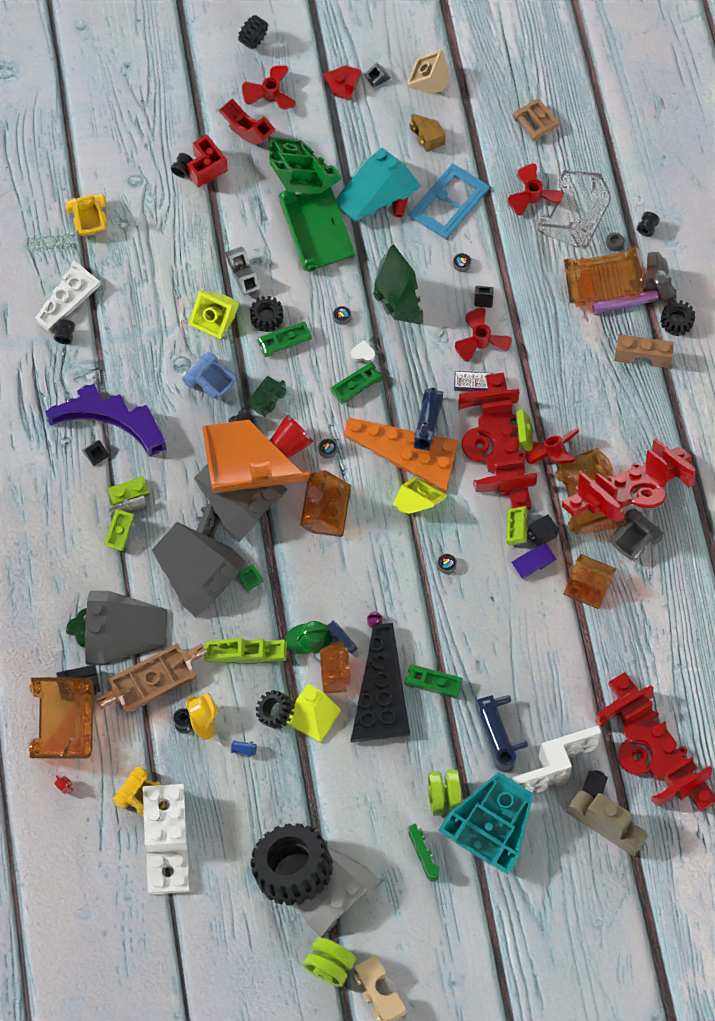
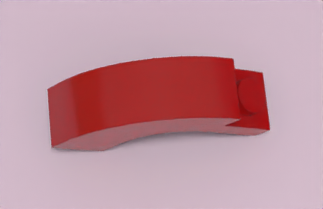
(244, 126)

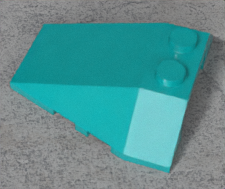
(376, 184)
(491, 822)

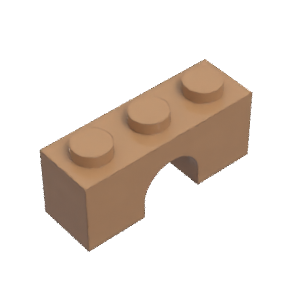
(633, 347)

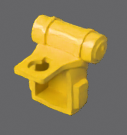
(88, 214)
(132, 791)

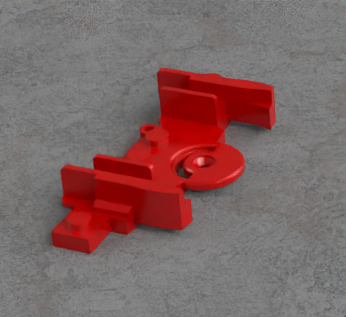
(504, 458)
(647, 480)
(666, 761)

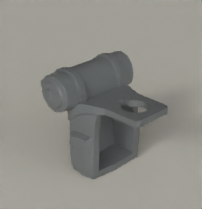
(658, 277)
(635, 535)

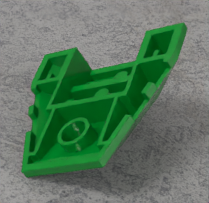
(299, 167)

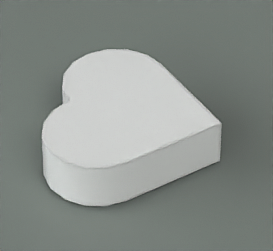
(362, 352)

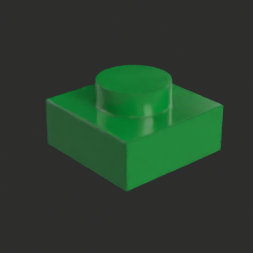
(249, 577)

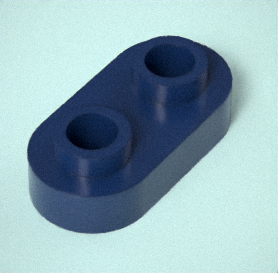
(337, 632)

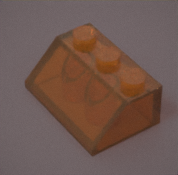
(325, 504)

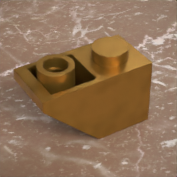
(428, 132)

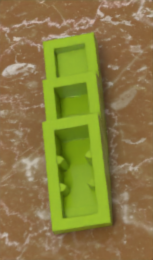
(245, 651)

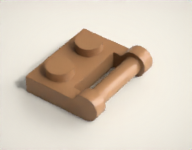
(540, 116)

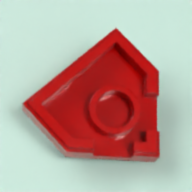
(343, 81)

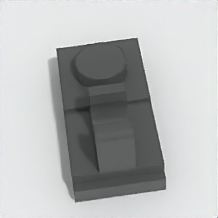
(208, 522)

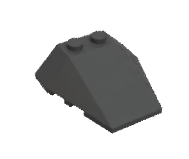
(239, 508)
(196, 566)
(121, 627)

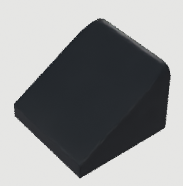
(377, 75)
(483, 296)
(95, 452)

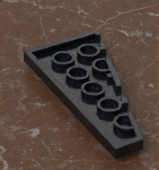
(381, 700)

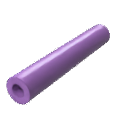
(623, 302)

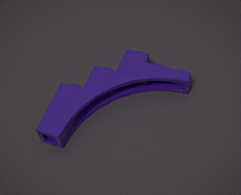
(114, 411)

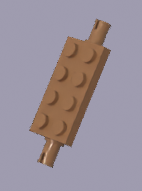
(152, 678)

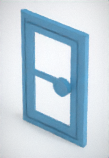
(438, 191)

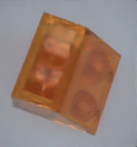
(589, 581)
(335, 668)

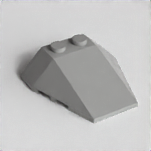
(346, 886)

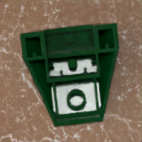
(396, 288)

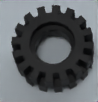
(253, 32)
(266, 304)
(677, 308)
(266, 706)

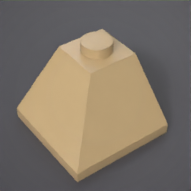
(429, 73)

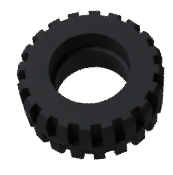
(283, 843)

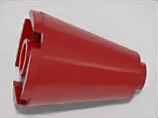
(290, 437)

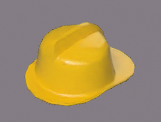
(202, 713)

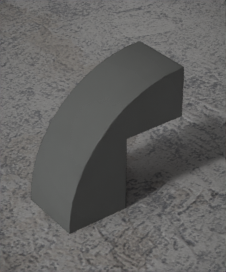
(243, 274)

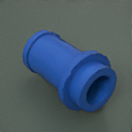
(243, 748)

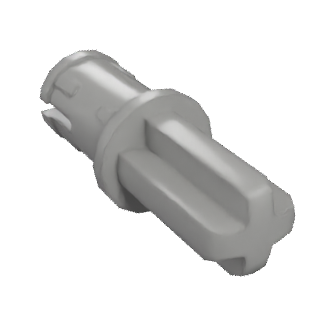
(129, 505)

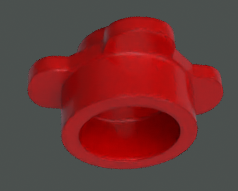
(63, 784)

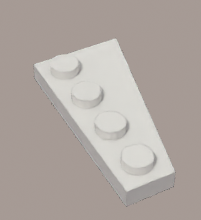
(71, 292)

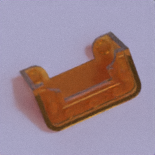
(604, 277)
(590, 464)
(63, 717)

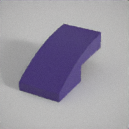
(533, 560)

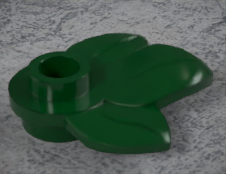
(77, 627)

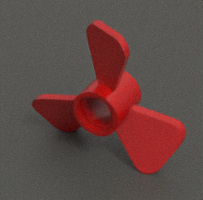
(269, 89)
(520, 200)
(468, 346)
(553, 448)

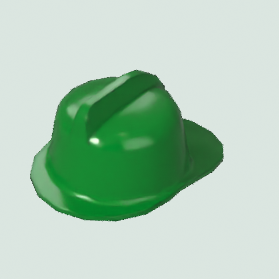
(308, 637)

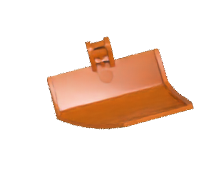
(245, 458)

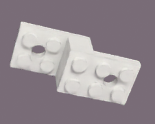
(555, 759)
(166, 839)

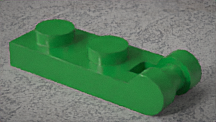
(284, 338)
(356, 383)
(433, 681)
(424, 853)

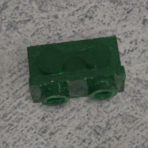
(266, 396)

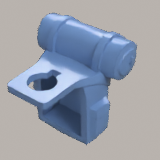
(210, 376)

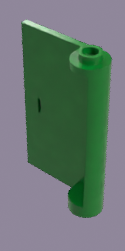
(312, 230)

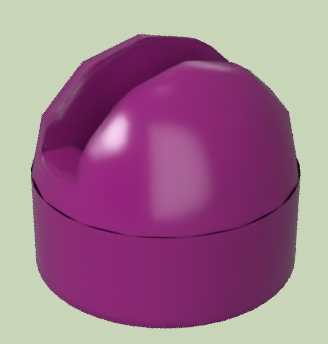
(374, 621)

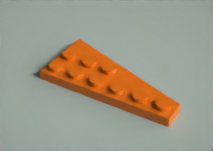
(398, 447)

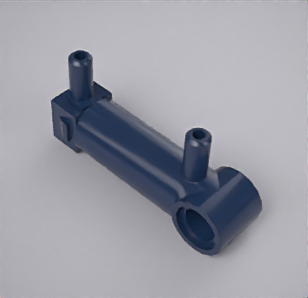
(428, 418)
(496, 733)

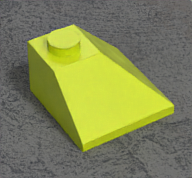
(213, 313)
(417, 496)
(313, 713)

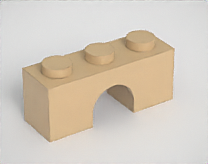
(368, 975)

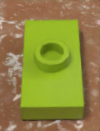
(525, 430)
(517, 525)

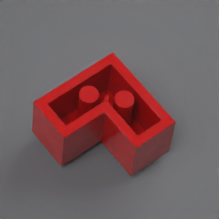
(208, 163)

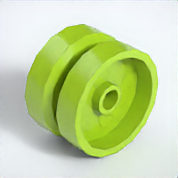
(443, 792)
(329, 961)

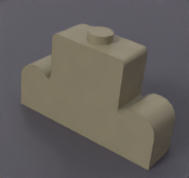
(608, 820)

